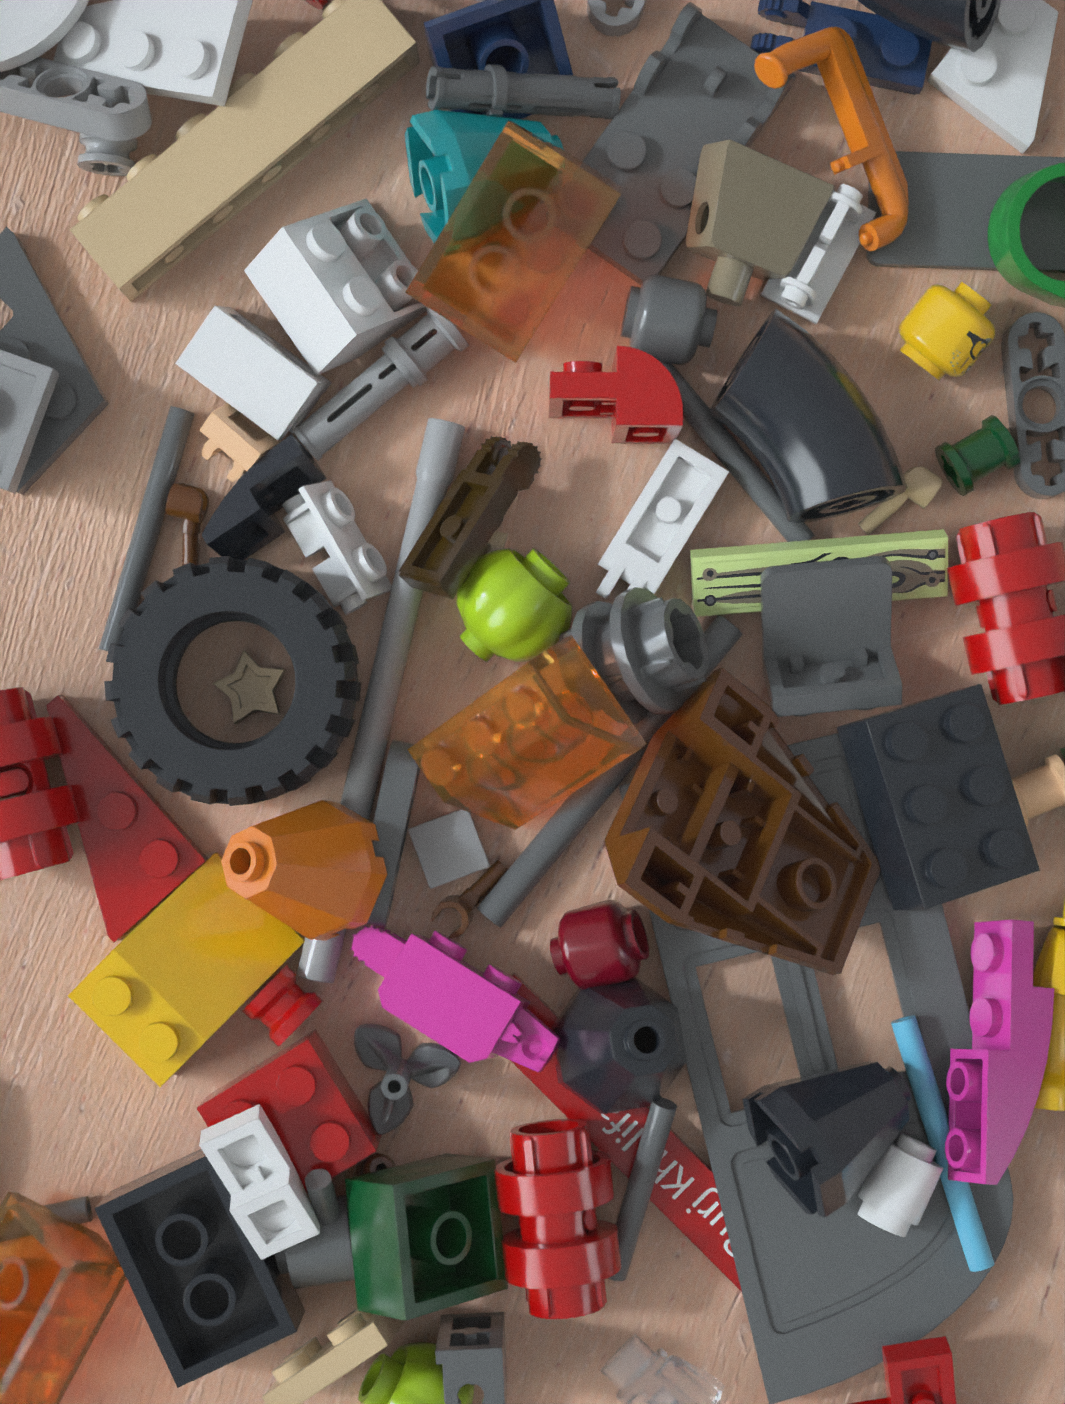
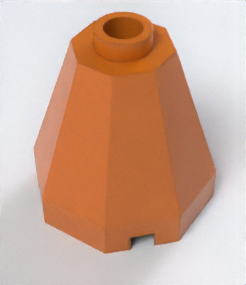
(309, 868)

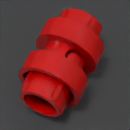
(1008, 573)
(35, 823)
(561, 1245)

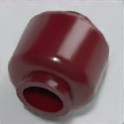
(600, 944)

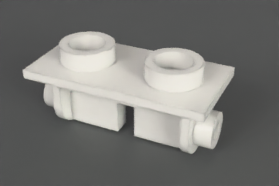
(823, 258)
(325, 519)

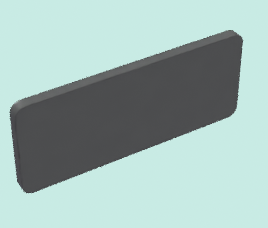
(952, 209)

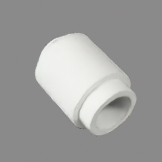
(900, 1186)

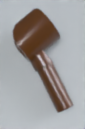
(190, 505)
(470, 898)

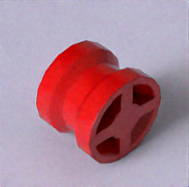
(282, 1006)

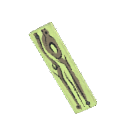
(729, 577)

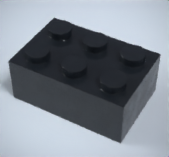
(938, 799)
(196, 1269)

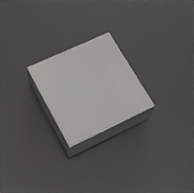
(449, 847)

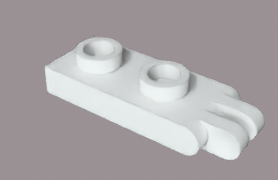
(661, 519)

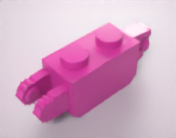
(453, 1001)

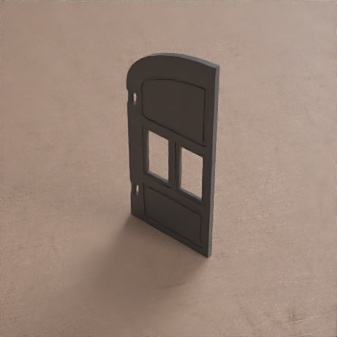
(835, 1285)

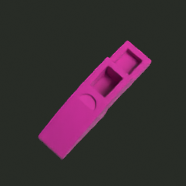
(1002, 1074)

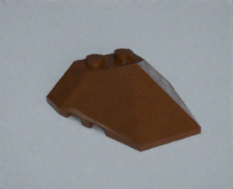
(738, 837)

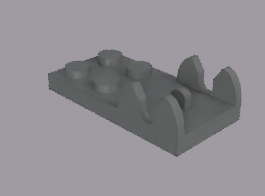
(684, 97)

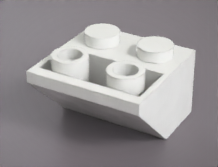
(336, 284)

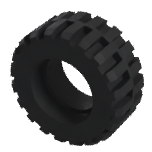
(149, 662)

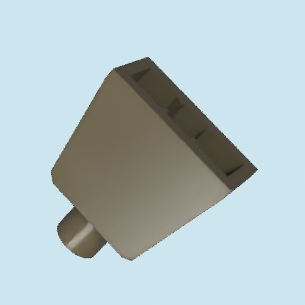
(750, 216)

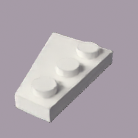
(162, 44)

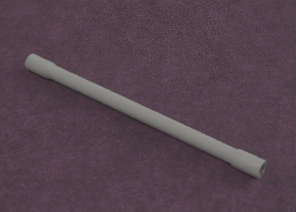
(434, 475)

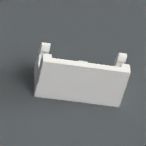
(252, 372)

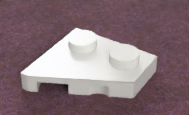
(1007, 75)

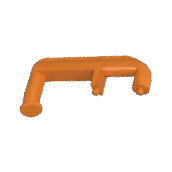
(858, 118)

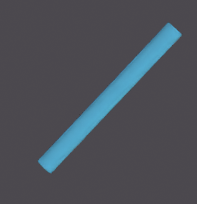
(937, 1128)

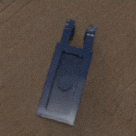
(888, 53)

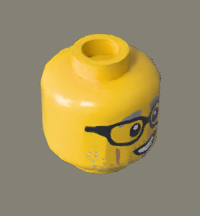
(947, 330)

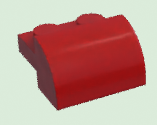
(636, 395)

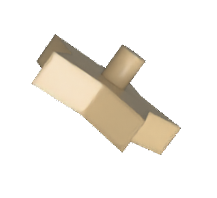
(251, 688)

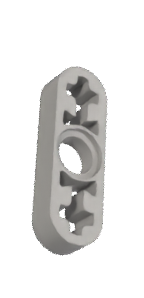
(97, 105)

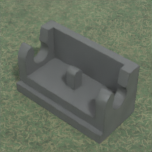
(472, 1354)

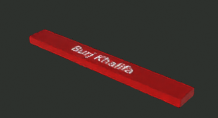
(684, 1182)

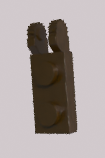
(469, 516)

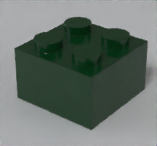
(425, 1235)

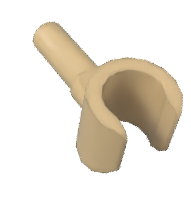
(921, 489)

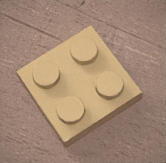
(317, 1366)

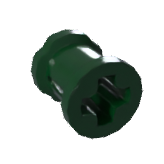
(977, 455)

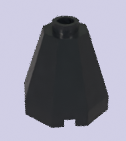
(619, 1046)
(828, 1130)

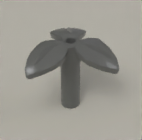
(391, 1098)

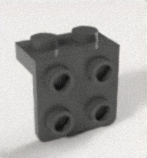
(828, 636)

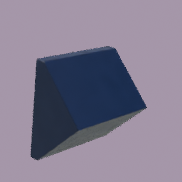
(508, 33)

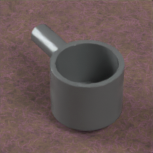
(329, 1254)

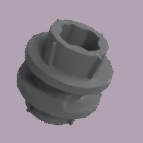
(643, 650)

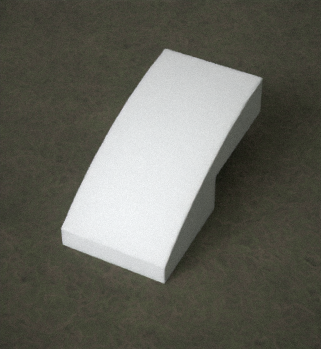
(262, 1182)

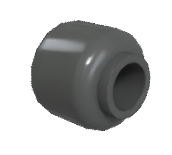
(668, 318)

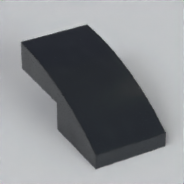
(247, 513)

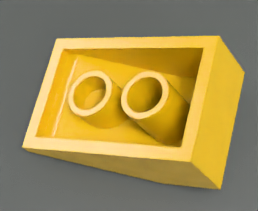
(184, 971)

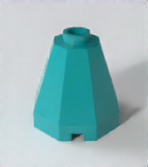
(447, 153)

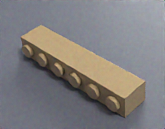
(247, 144)

